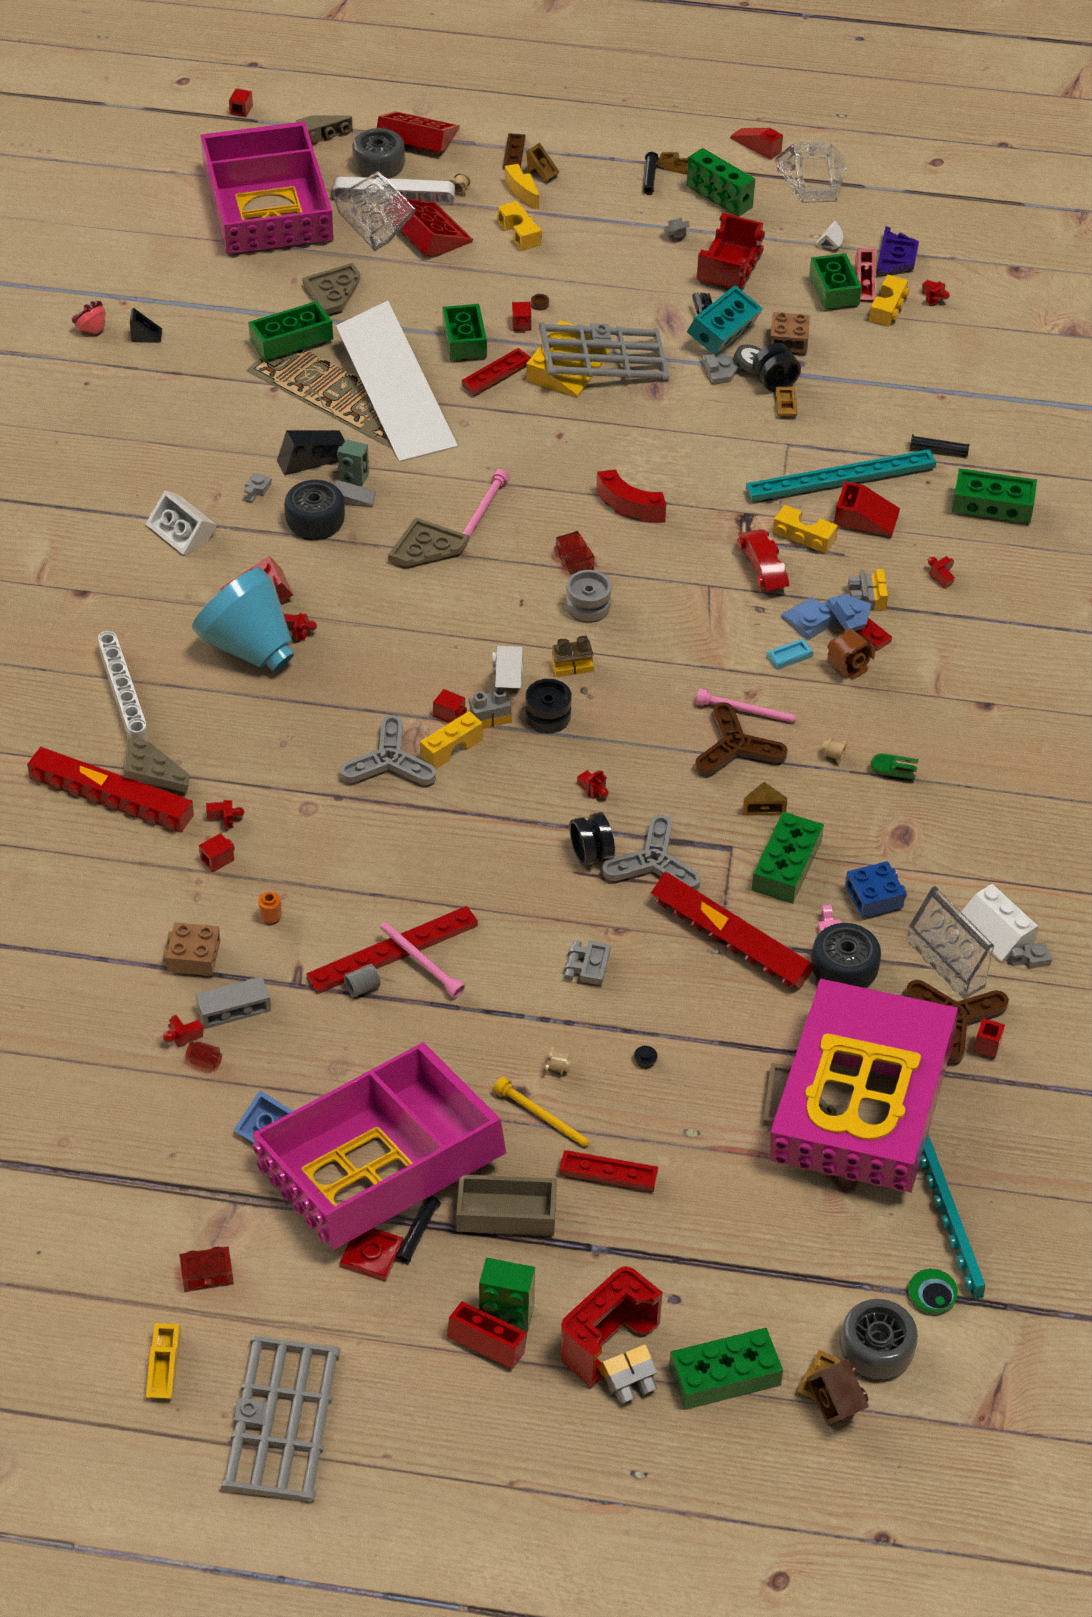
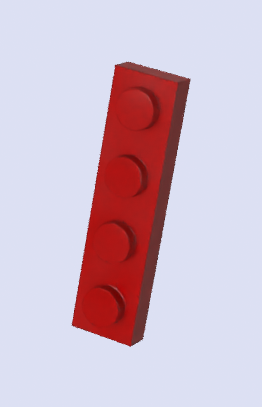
(495, 371)
(608, 1170)

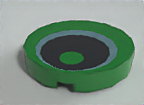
(932, 1291)

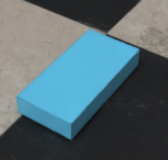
(790, 654)

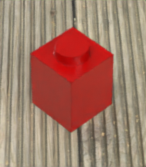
(240, 102)
(521, 316)
(448, 706)
(217, 852)
(989, 1038)

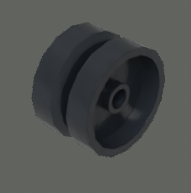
(776, 366)
(548, 705)
(592, 838)

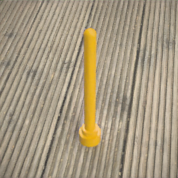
(504, 1088)

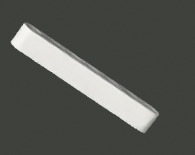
(428, 190)
(122, 686)

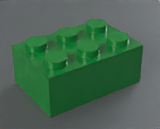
(835, 281)
(464, 331)
(508, 1292)

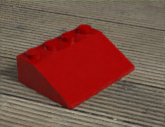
(419, 131)
(433, 229)

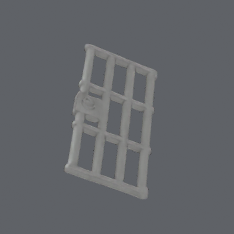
(601, 338)
(261, 1415)

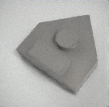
(720, 367)

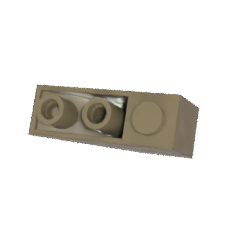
(327, 126)

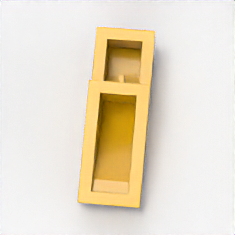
(522, 185)
(163, 1360)

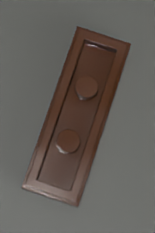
(514, 149)

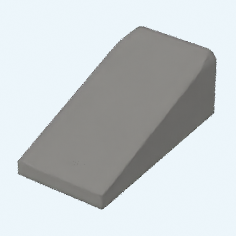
(355, 494)

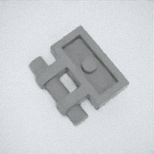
(594, 964)

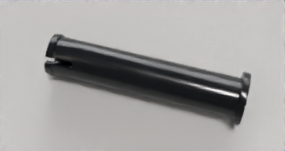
(649, 180)
(939, 445)
(417, 1229)

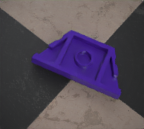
(896, 253)

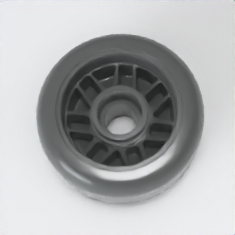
(378, 151)
(879, 1338)

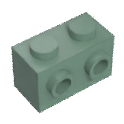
(353, 462)

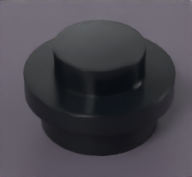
(645, 1056)

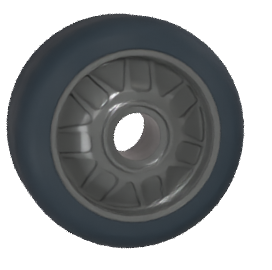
(314, 509)
(846, 955)

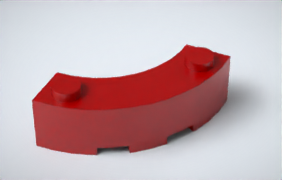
(629, 500)
(763, 556)

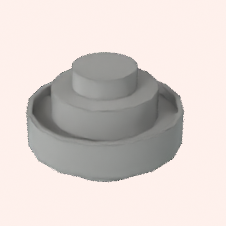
(676, 227)

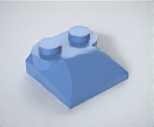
(810, 617)
(259, 1114)

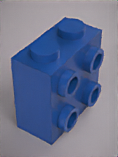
(875, 889)

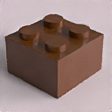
(838, 1391)

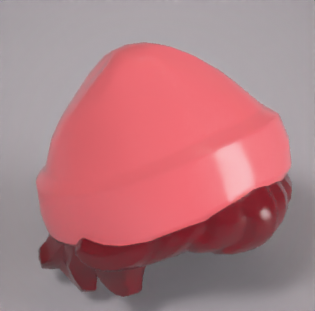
(91, 318)

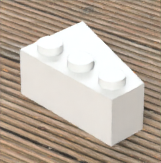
(508, 666)

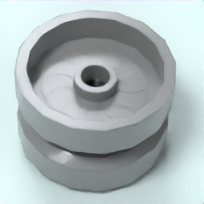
(588, 595)

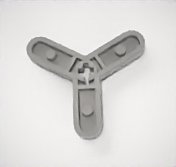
(377, 762)
(656, 846)

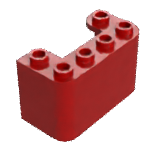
(731, 252)
(619, 1300)

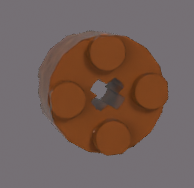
(850, 654)

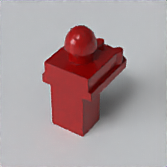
(934, 292)
(940, 570)
(299, 625)
(593, 783)
(225, 811)
(183, 1033)

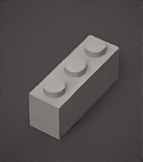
(233, 1002)

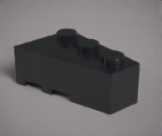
(308, 449)

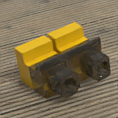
(572, 656)

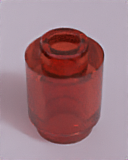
(204, 1055)

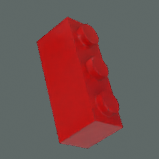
(486, 1334)

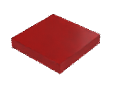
(372, 1254)

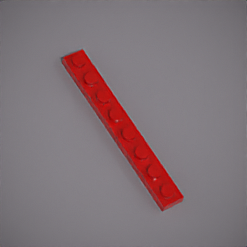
(389, 951)

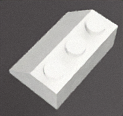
(180, 523)
(1000, 922)

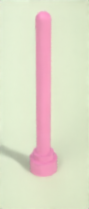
(499, 479)
(705, 698)
(453, 986)

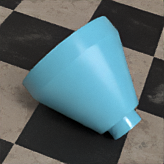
(247, 622)

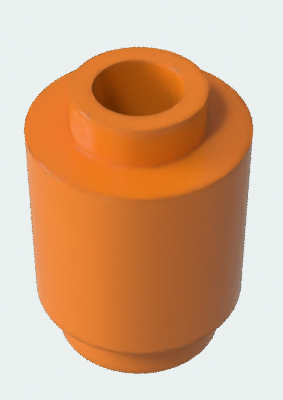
(270, 907)

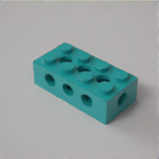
(733, 303)

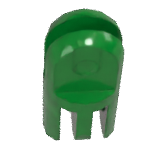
(887, 764)

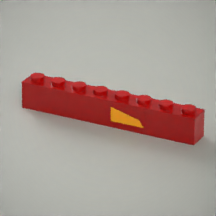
(110, 789)
(733, 930)

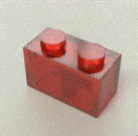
(574, 553)
(206, 1268)

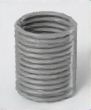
(362, 980)

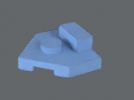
(850, 611)

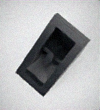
(143, 328)

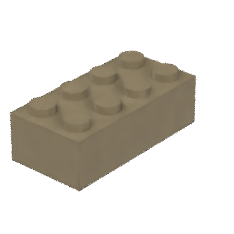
(506, 1205)

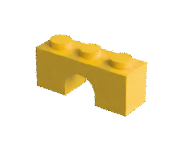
(514, 217)
(887, 306)
(817, 536)
(437, 747)

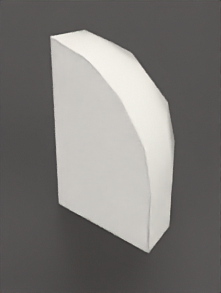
(831, 237)

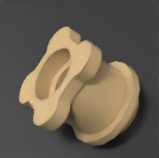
(461, 181)
(834, 749)
(558, 1061)

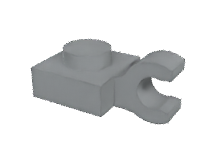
(256, 485)
(1033, 954)

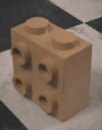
(790, 330)
(192, 949)

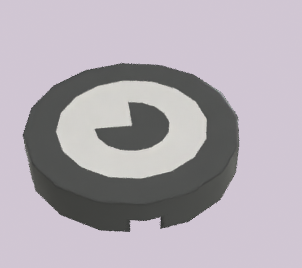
(745, 355)

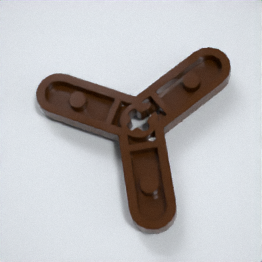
(725, 750)
(970, 1010)

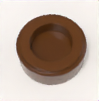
(540, 302)

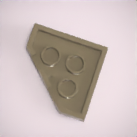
(333, 287)
(425, 543)
(151, 766)
(776, 1085)

